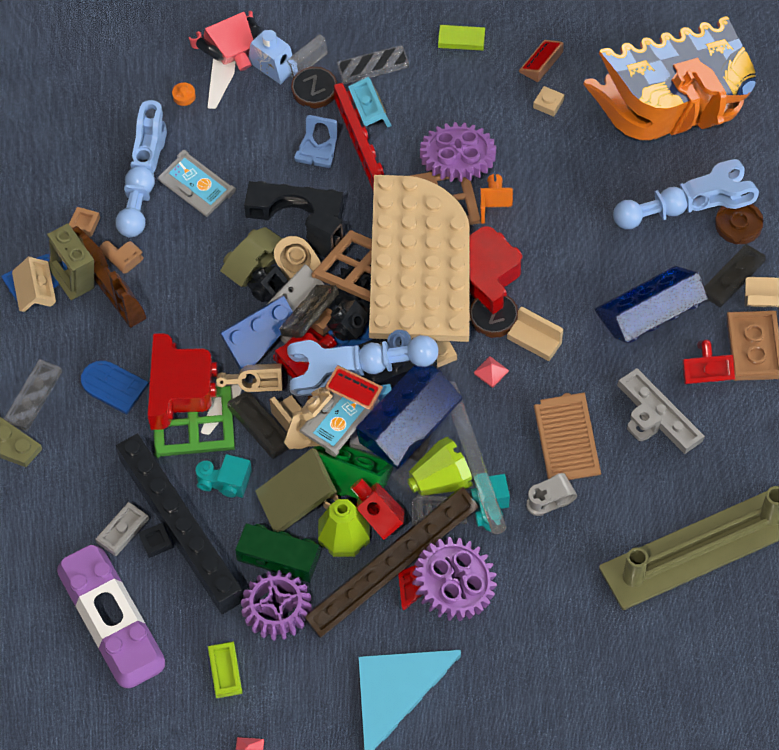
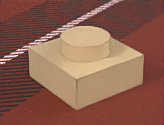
(548, 101)
(446, 353)

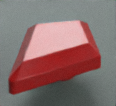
(407, 589)

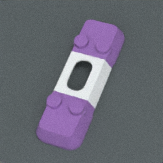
(125, 646)

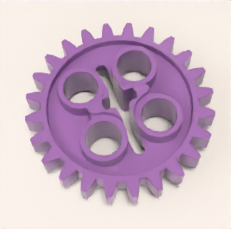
(458, 152)
(454, 579)

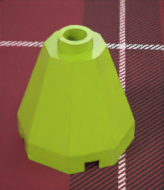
(440, 470)
(343, 529)

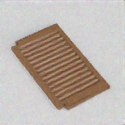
(567, 437)

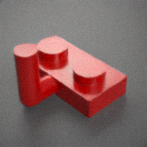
(708, 367)

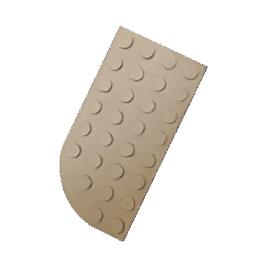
(418, 261)

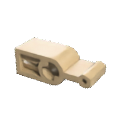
(267, 378)

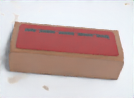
(542, 59)
(354, 387)

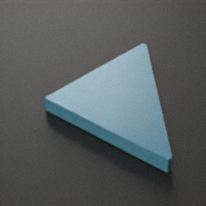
(394, 687)

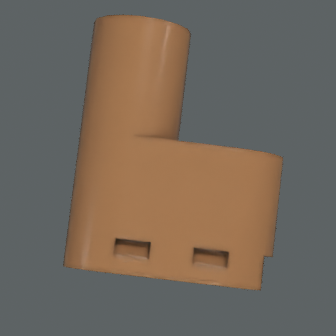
(123, 258)

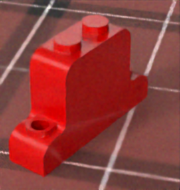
(491, 267)
(178, 381)

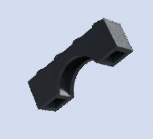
(266, 199)

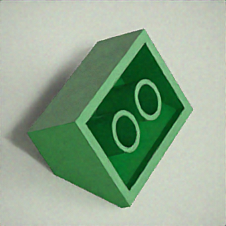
(353, 465)

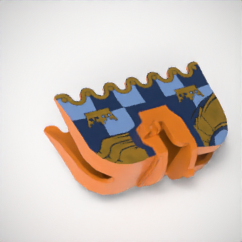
(675, 82)

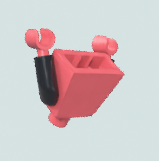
(229, 40)

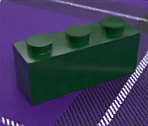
(277, 552)

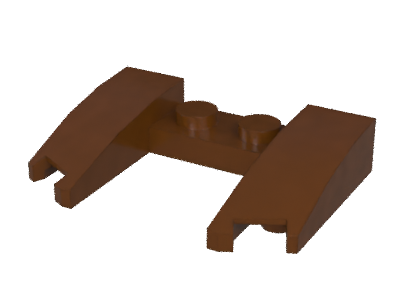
(112, 284)

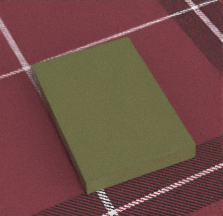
(295, 491)

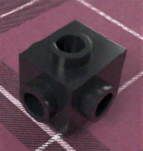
(266, 283)
(348, 321)

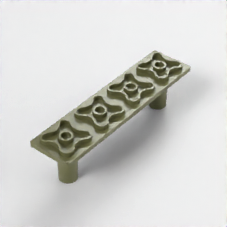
(694, 550)

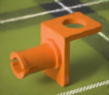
(494, 195)

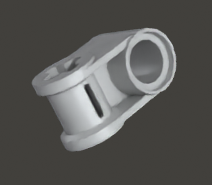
(550, 495)

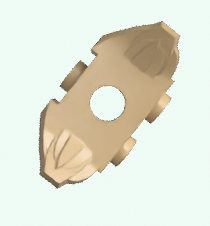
(312, 407)

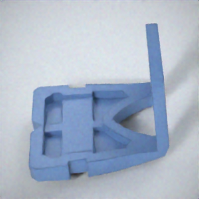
(310, 151)

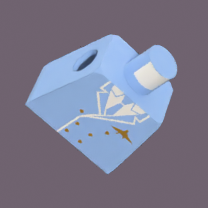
(270, 55)

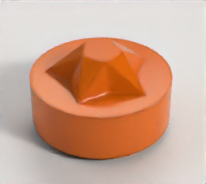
(183, 94)

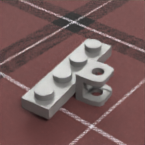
(657, 413)

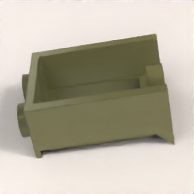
(67, 247)

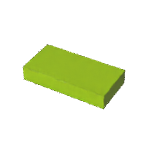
(461, 37)
(225, 670)

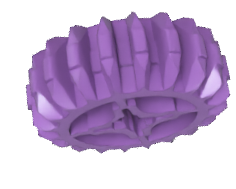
(253, 611)

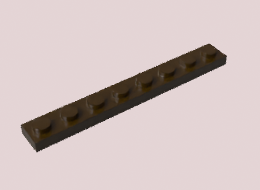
(390, 562)

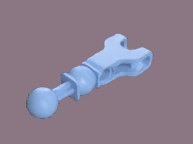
(140, 178)
(704, 192)
(370, 358)

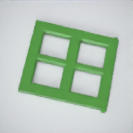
(192, 421)

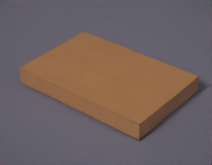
(754, 344)

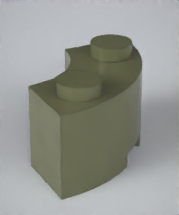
(249, 255)

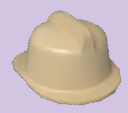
(292, 254)

